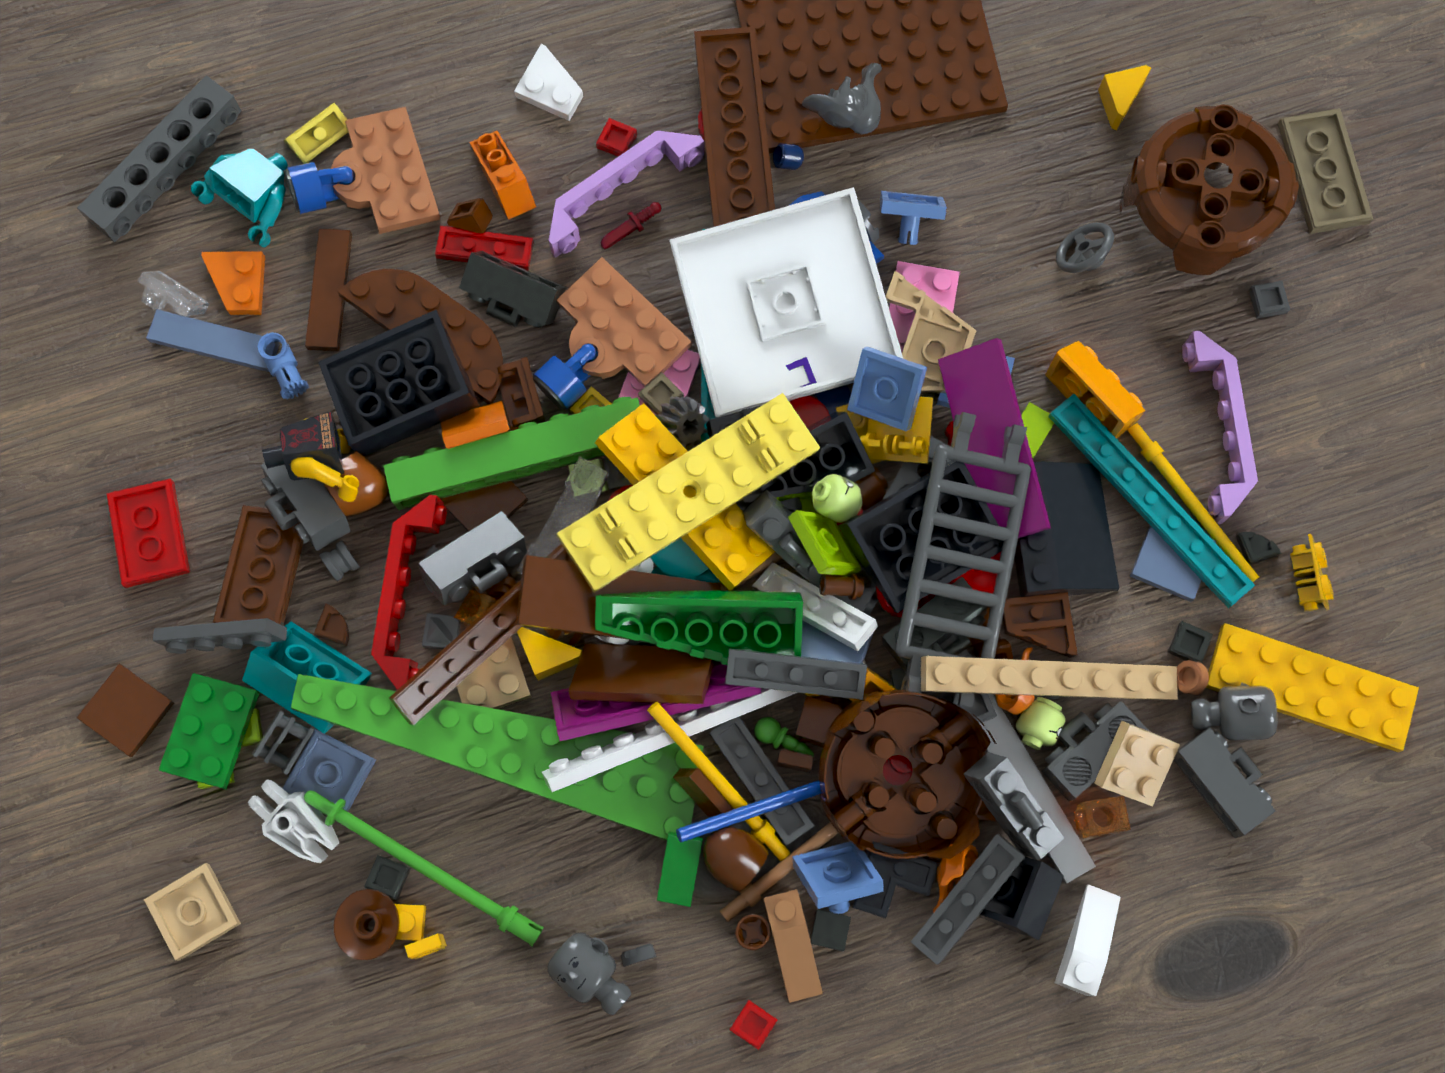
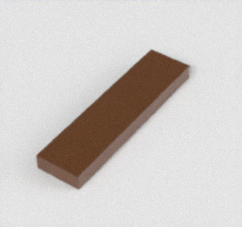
(329, 277)

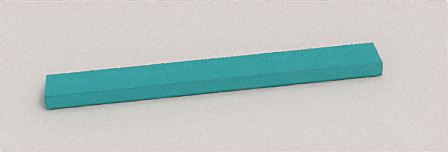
(1151, 501)

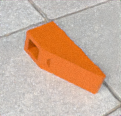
(503, 174)

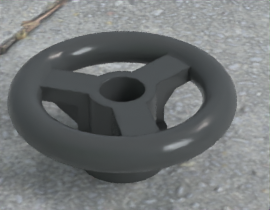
(1087, 253)

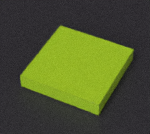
(824, 543)

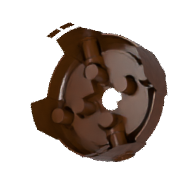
(1203, 222)
(937, 799)

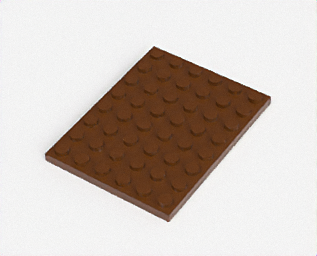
(930, 52)

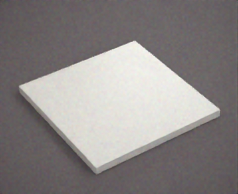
(783, 292)

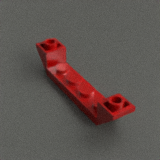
(426, 518)

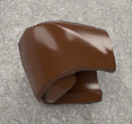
(733, 856)

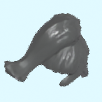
(850, 108)

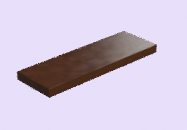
(560, 598)

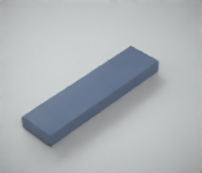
(208, 340)

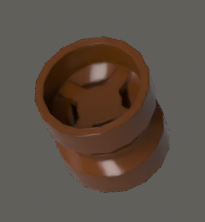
(752, 932)

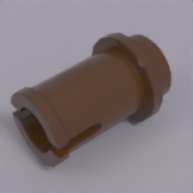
(841, 585)

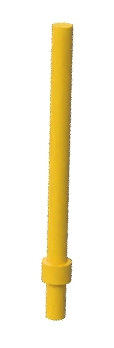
(1153, 452)
(760, 828)

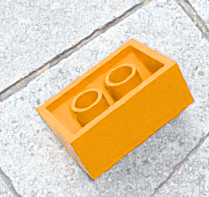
(1080, 373)

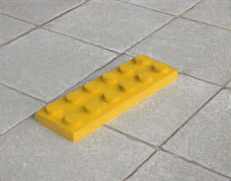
(724, 543)
(1316, 687)

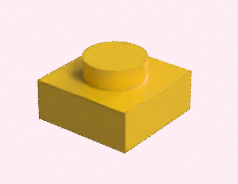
(411, 922)

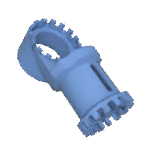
(285, 360)

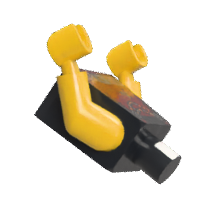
(314, 452)

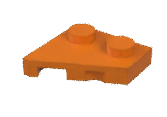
(238, 279)

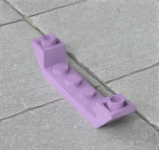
(681, 150)
(1207, 355)

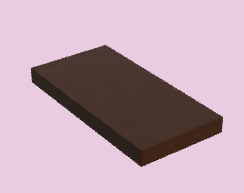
(259, 569)
(640, 675)

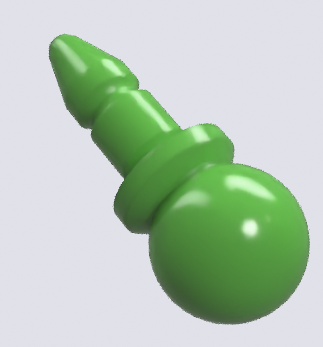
(769, 731)

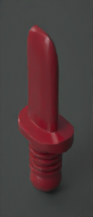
(626, 228)

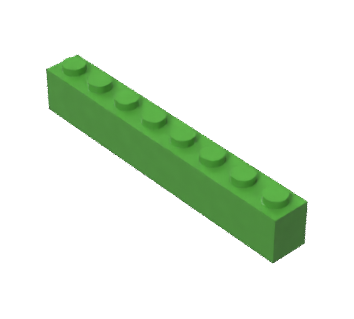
(503, 456)

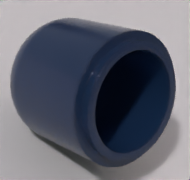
(791, 156)

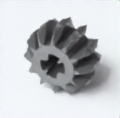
(684, 420)

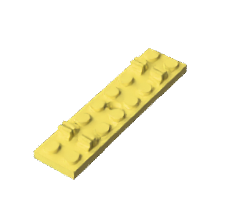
(658, 512)

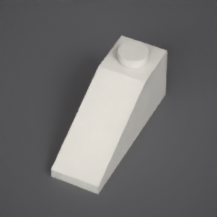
(1089, 942)

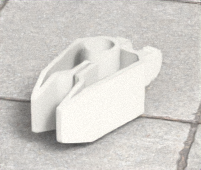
(294, 823)

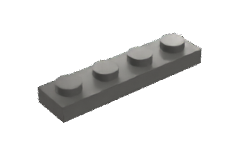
(225, 634)
(795, 674)
(760, 777)
(968, 899)

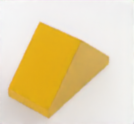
(1119, 92)
(546, 654)

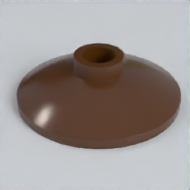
(352, 924)

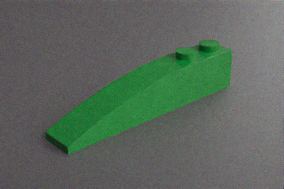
(706, 621)

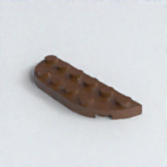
(400, 296)

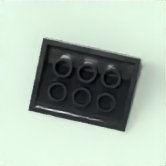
(397, 384)
(888, 532)
(1078, 547)

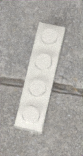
(821, 611)

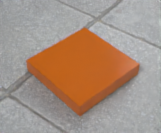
(475, 425)

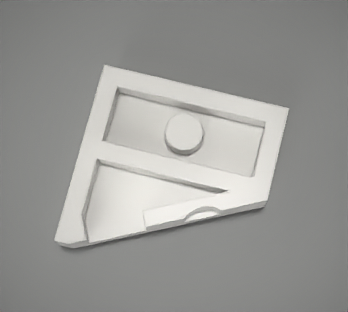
(549, 86)

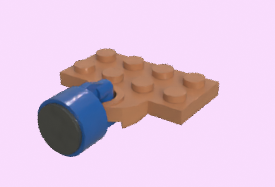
(377, 172)
(612, 333)

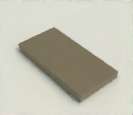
(1325, 170)

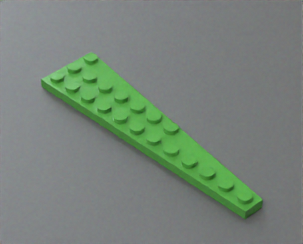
(512, 751)

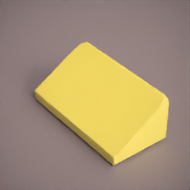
(317, 134)

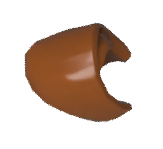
(371, 489)

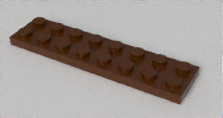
(734, 124)

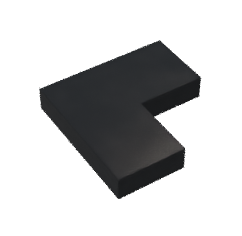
(910, 874)

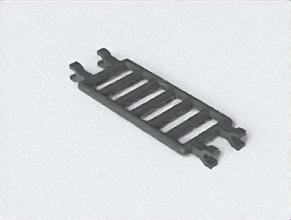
(1013, 439)

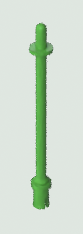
(506, 917)

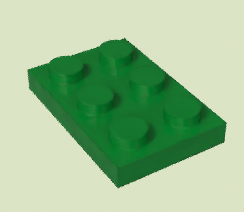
(209, 731)

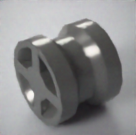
(339, 560)

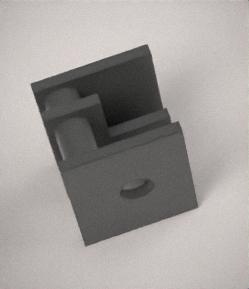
(287, 725)

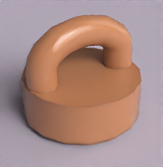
(1192, 677)

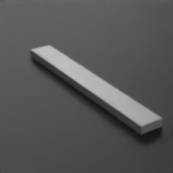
(1070, 854)

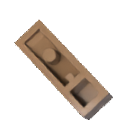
(792, 945)

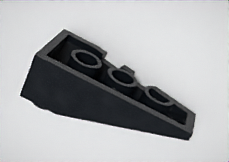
(839, 454)

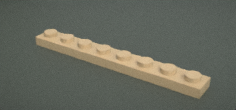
(1048, 678)

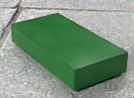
(679, 870)

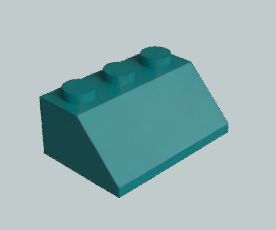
(276, 669)

